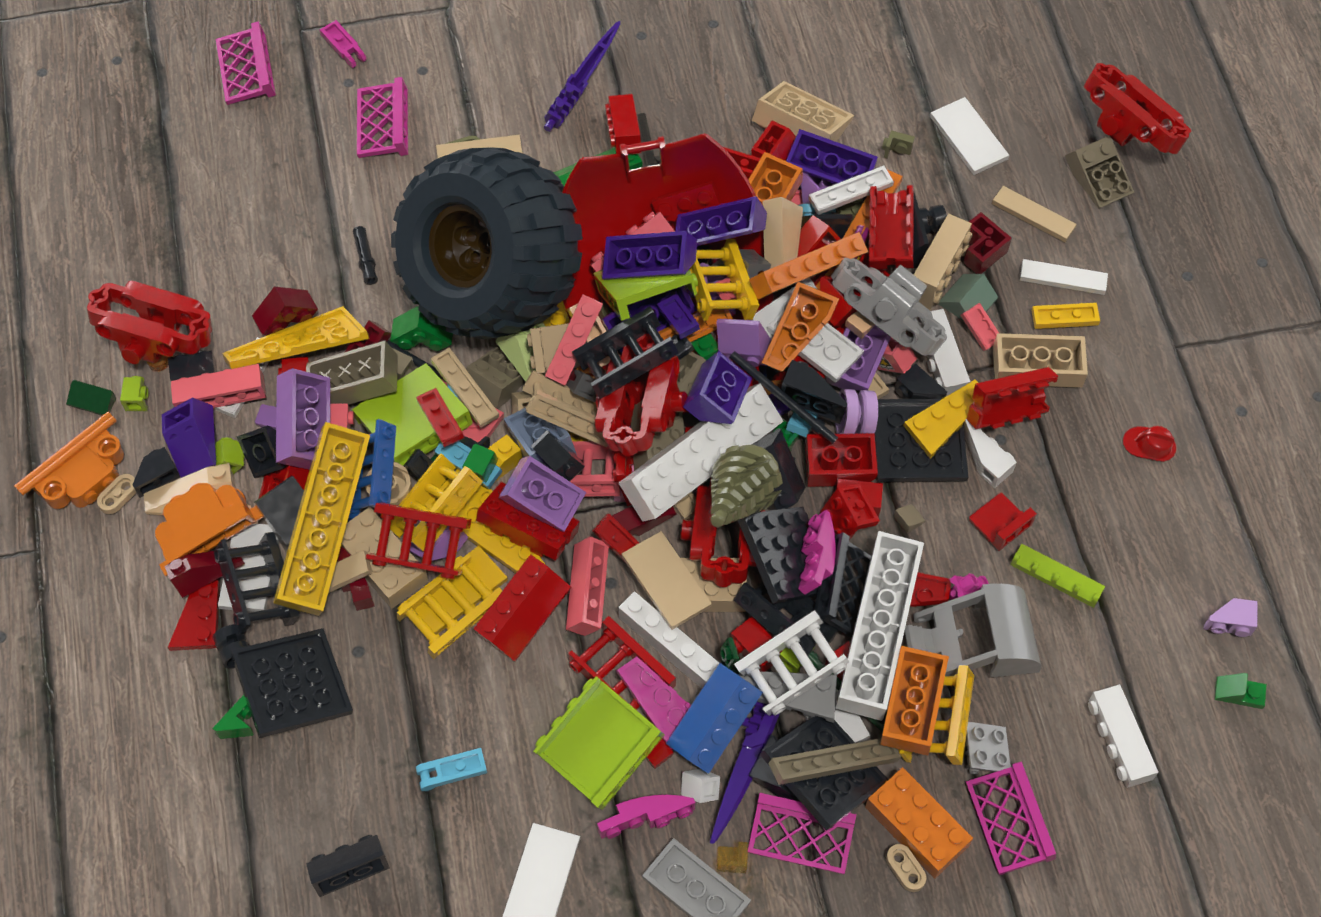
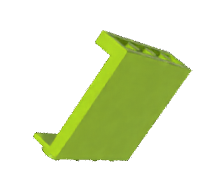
(622, 292)
(404, 412)
(598, 742)

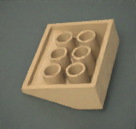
(802, 111)

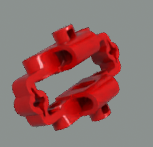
(1134, 111)
(159, 321)
(659, 405)
(703, 537)

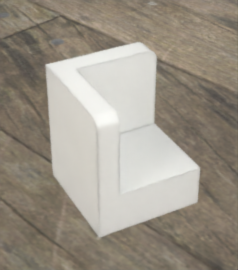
(700, 785)

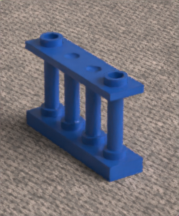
(381, 469)

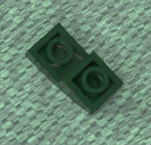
(729, 654)

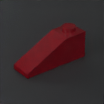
(196, 571)

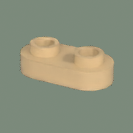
(116, 493)
(906, 868)

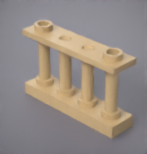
(562, 407)

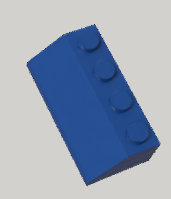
(714, 718)

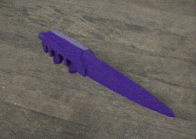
(578, 82)
(758, 730)

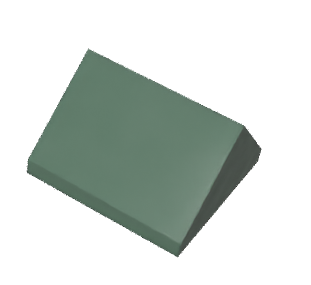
(968, 292)

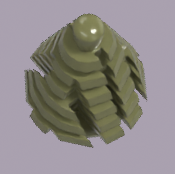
(743, 483)

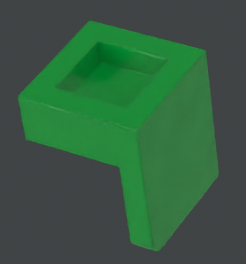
(481, 461)

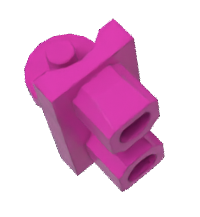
(966, 585)

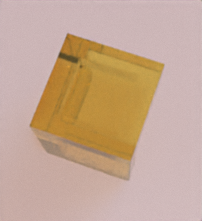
(733, 858)

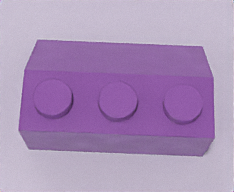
(863, 370)

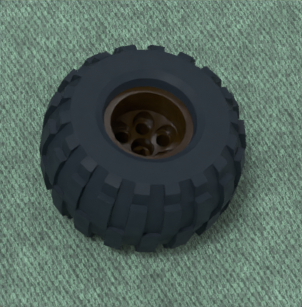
(486, 242)

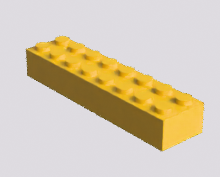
(321, 519)

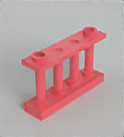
(595, 484)

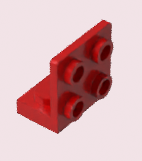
(850, 510)
(1002, 521)

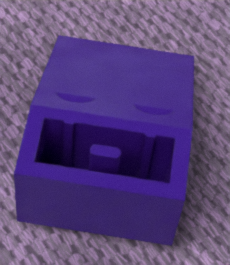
(190, 436)

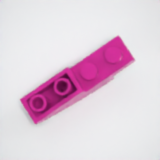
(820, 551)
(655, 809)

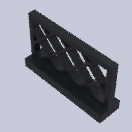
(828, 593)

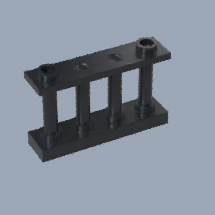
(617, 338)
(273, 567)
(774, 620)

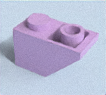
(1235, 617)

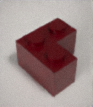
(987, 244)
(282, 307)

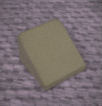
(908, 518)

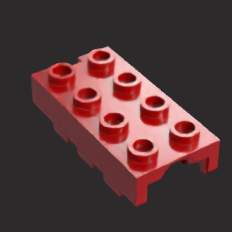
(891, 228)
(1010, 398)
(523, 528)

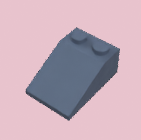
(528, 428)

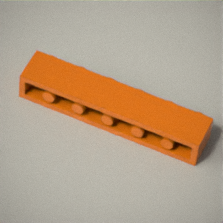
(807, 265)

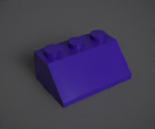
(717, 390)

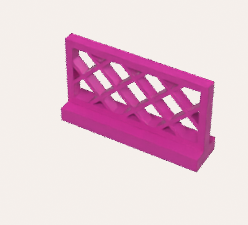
(261, 60)
(399, 102)
(797, 810)
(1031, 812)

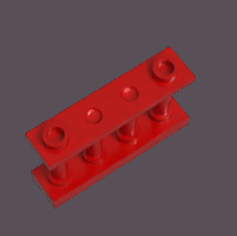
(433, 521)
(627, 648)

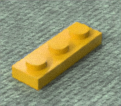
(1065, 315)

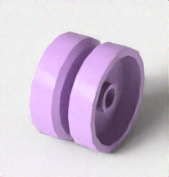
(860, 413)

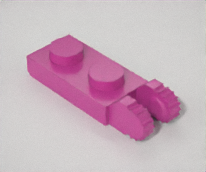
(342, 43)

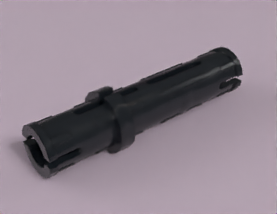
(366, 262)

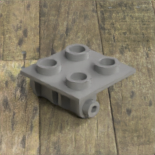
(986, 748)

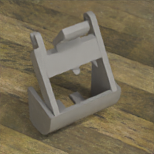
(1010, 627)

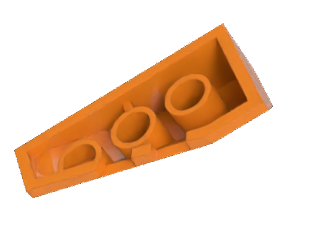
(801, 321)

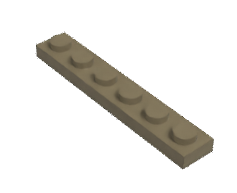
(832, 761)

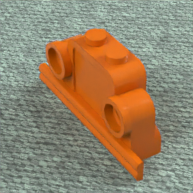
(78, 469)
(202, 519)

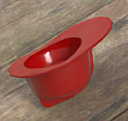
(1150, 443)

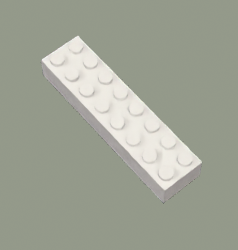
(691, 457)
(880, 626)

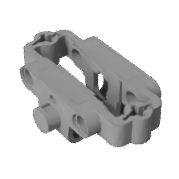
(891, 304)

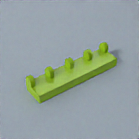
(1057, 575)

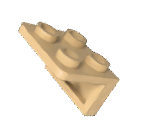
(545, 344)

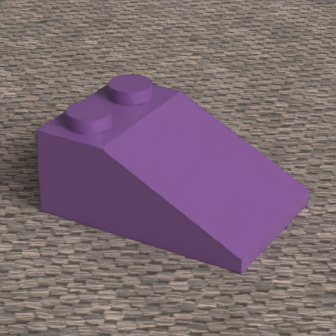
(542, 493)

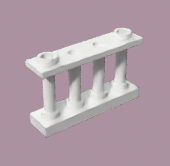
(770, 653)

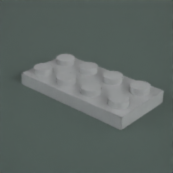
(694, 884)

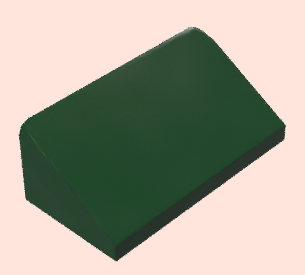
(90, 398)

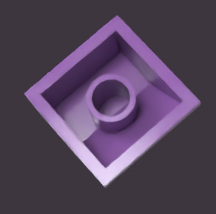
(745, 338)

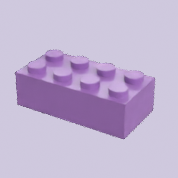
(300, 414)

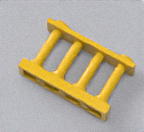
(739, 285)
(449, 501)
(454, 628)
(958, 722)

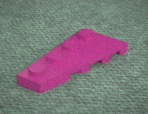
(654, 696)

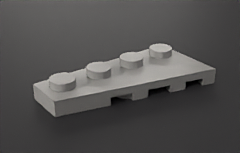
(814, 702)

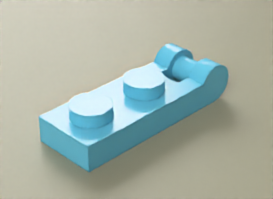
(451, 769)

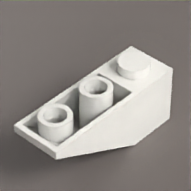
(988, 457)

